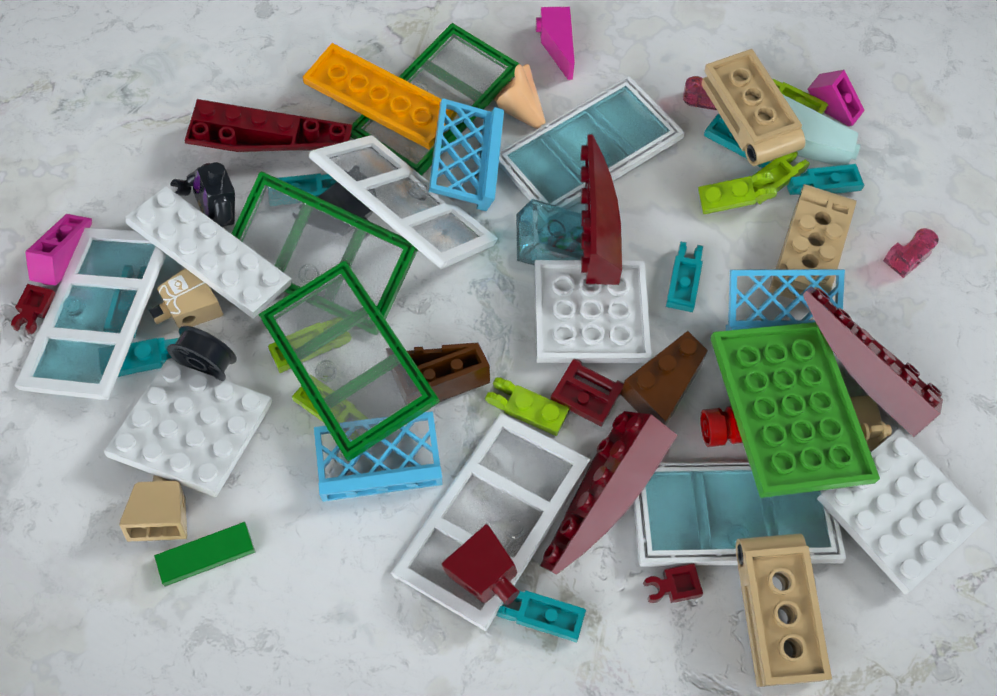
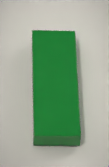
(204, 554)

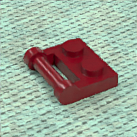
(583, 398)

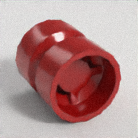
(719, 426)

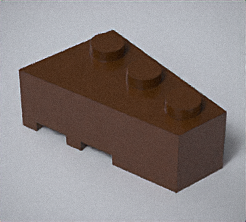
(452, 368)
(665, 378)

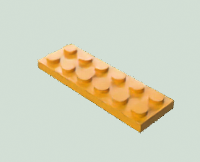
(377, 94)

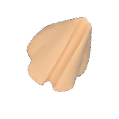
(521, 98)

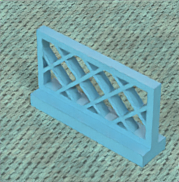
(487, 161)
(734, 324)
(381, 481)

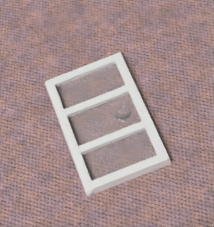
(403, 200)
(515, 486)

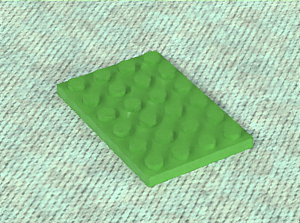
(792, 410)

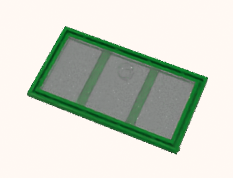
(453, 69)
(311, 236)
(348, 360)

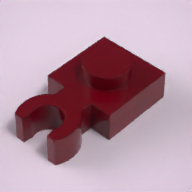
(32, 304)
(678, 582)

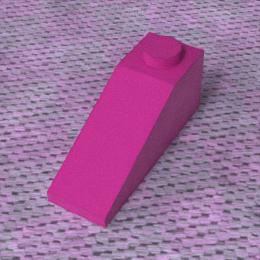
(557, 37)
(53, 251)

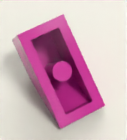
(840, 96)

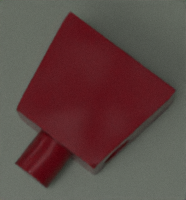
(483, 567)

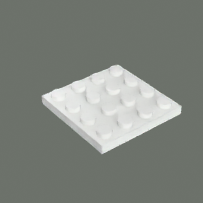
(590, 319)
(189, 428)
(906, 517)

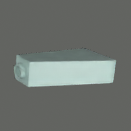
(824, 137)

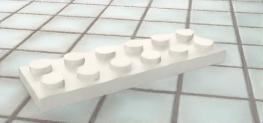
(209, 251)

